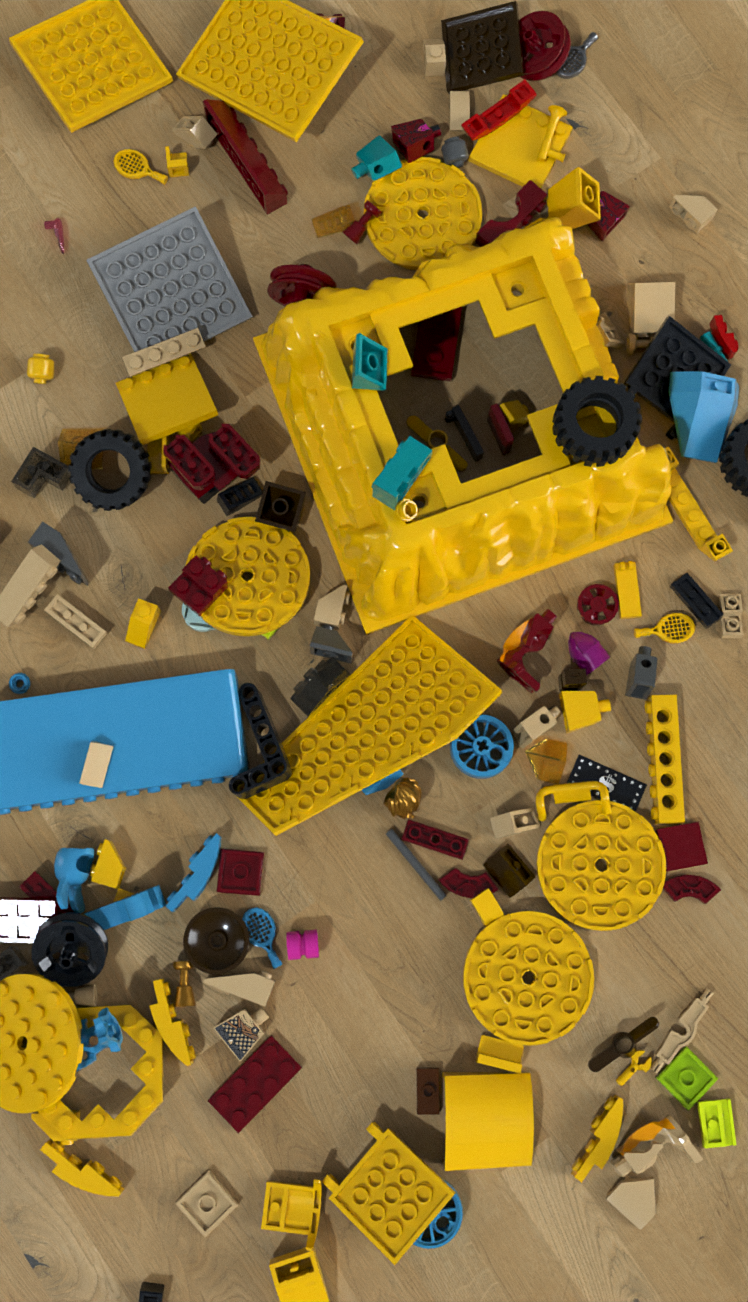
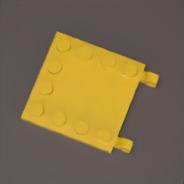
(390, 1194)

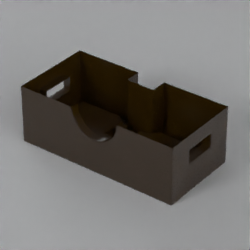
(572, 683)

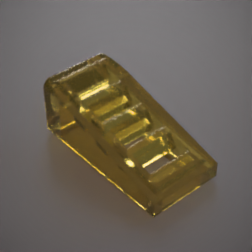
(332, 215)

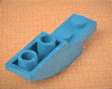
(203, 866)

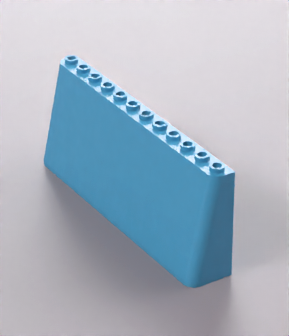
(160, 733)

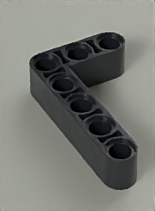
(265, 743)

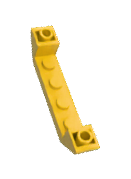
(693, 517)

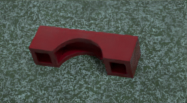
(529, 201)

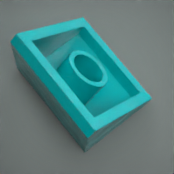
(369, 364)

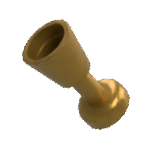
(184, 992)

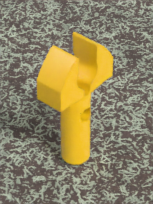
(628, 1073)

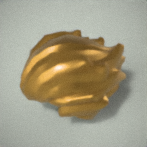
(403, 798)

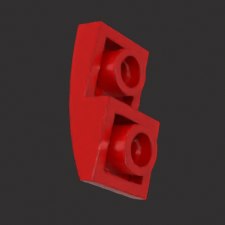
(723, 339)

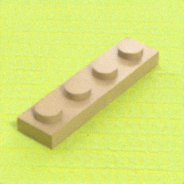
(164, 352)

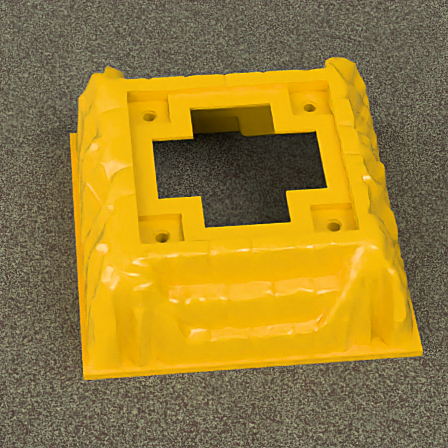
(488, 527)

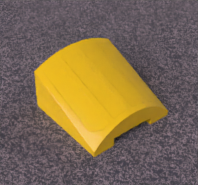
(488, 1120)

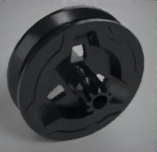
(84, 936)

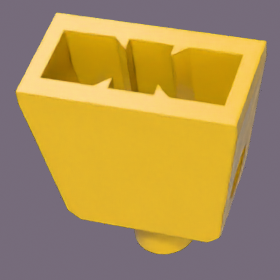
(581, 709)

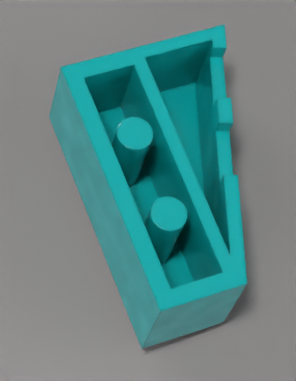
(401, 472)

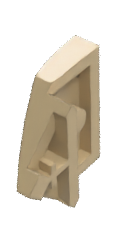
(635, 1199)

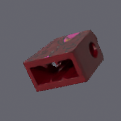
(414, 138)
(611, 214)

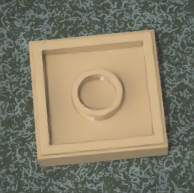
(206, 1203)

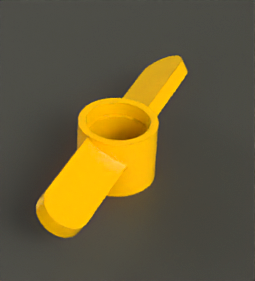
(427, 434)

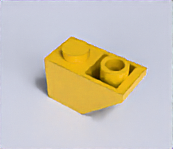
(109, 867)

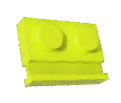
(716, 1123)

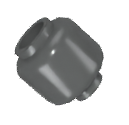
(455, 152)

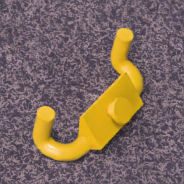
(572, 793)

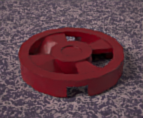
(597, 604)

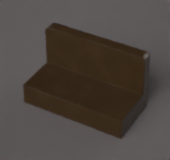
(509, 871)

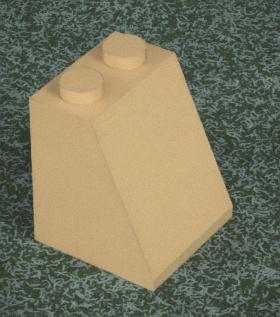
(649, 306)

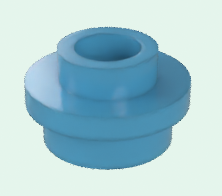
(13, 683)

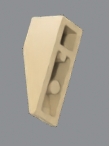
(249, 986)

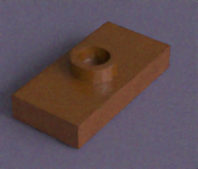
(427, 1091)

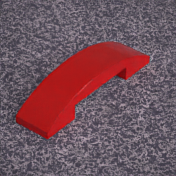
(501, 112)

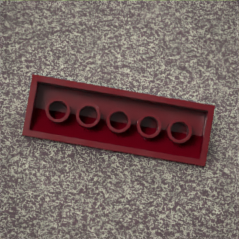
(245, 155)

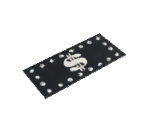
(620, 787)

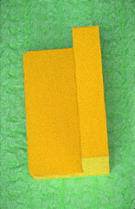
(156, 456)
(499, 1054)

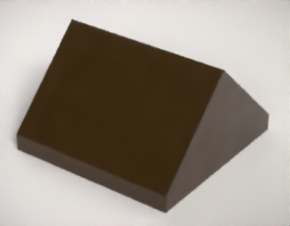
(281, 506)

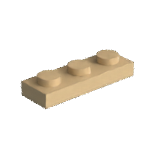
(75, 621)

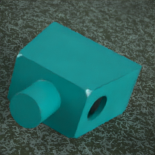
(376, 159)

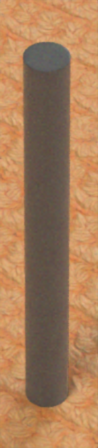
(416, 864)

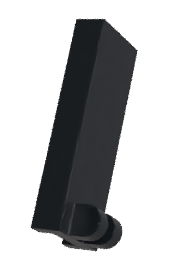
(465, 431)
(696, 600)

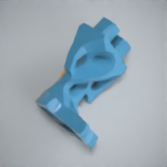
(108, 1034)

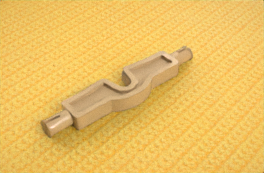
(673, 1040)

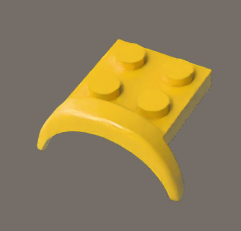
(293, 1209)

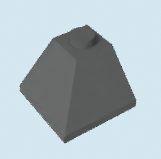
(329, 643)

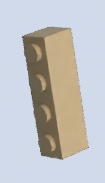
(26, 584)

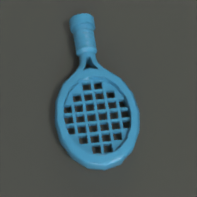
(271, 953)

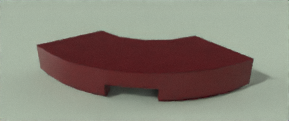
(466, 885)
(690, 886)

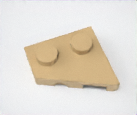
(609, 332)

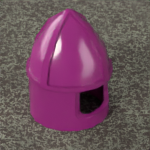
(586, 651)

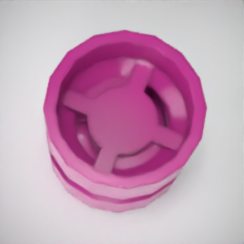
(302, 944)

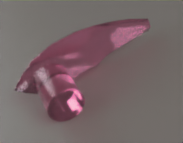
(58, 229)

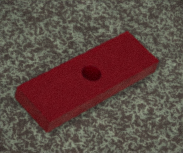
(448, 843)

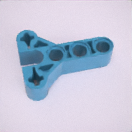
(129, 908)

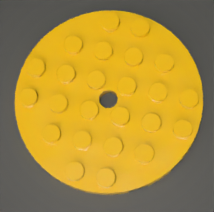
(423, 185)
(278, 581)
(594, 897)
(560, 984)
(50, 1022)

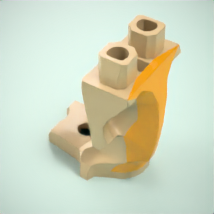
(643, 1145)

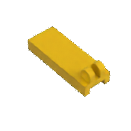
(627, 590)

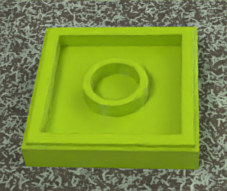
(686, 1078)

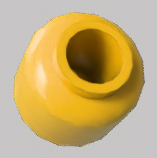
(40, 368)

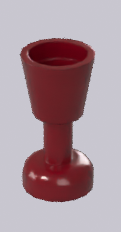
(357, 229)

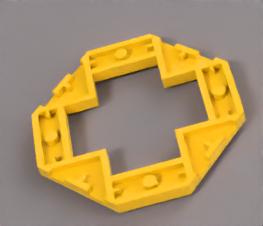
(148, 1068)

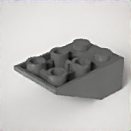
(57, 545)

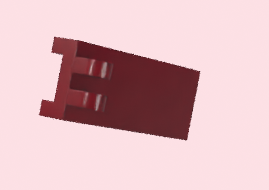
(37, 887)

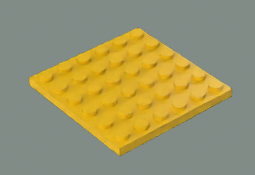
(90, 61)

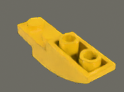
(172, 1032)
(607, 1130)
(87, 1178)

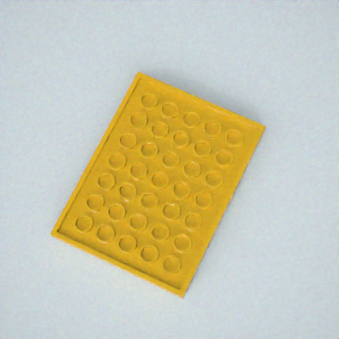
(270, 61)

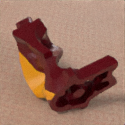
(526, 638)

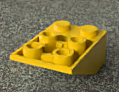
(298, 1277)

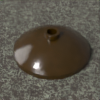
(200, 944)

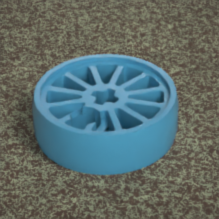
(485, 754)
(447, 1232)

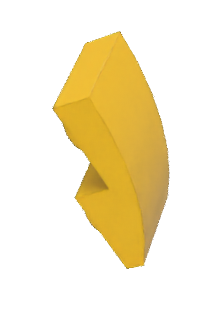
(486, 907)

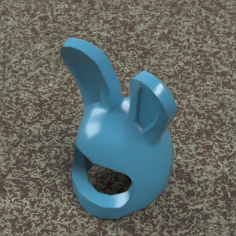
(72, 870)

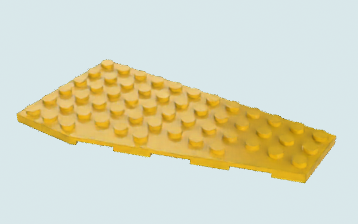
(380, 719)

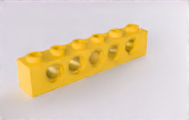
(670, 728)

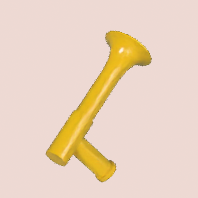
(556, 113)

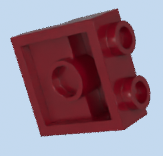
(199, 585)

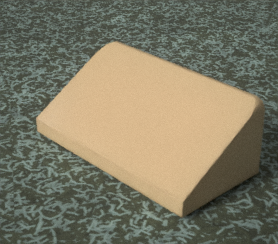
(96, 764)

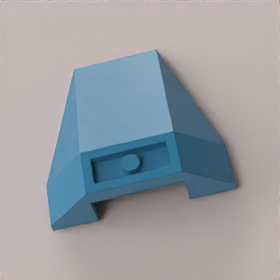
(702, 412)

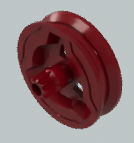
(535, 32)
(297, 283)

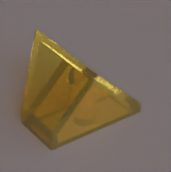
(548, 760)

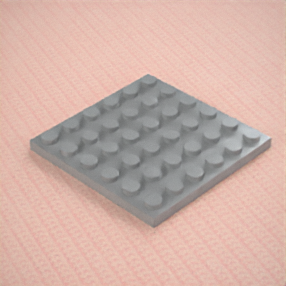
(169, 283)

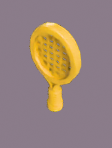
(162, 178)
(648, 631)

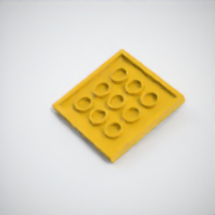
(514, 147)
(166, 399)

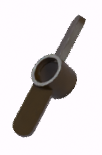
(611, 1053)

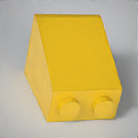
(575, 199)

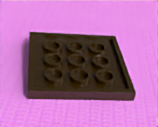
(482, 47)

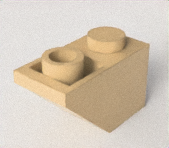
(693, 210)
(330, 608)

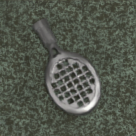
(577, 49)

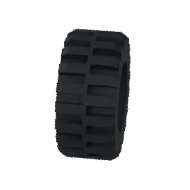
(604, 395)
(734, 459)
(85, 482)

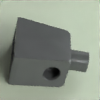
(642, 674)

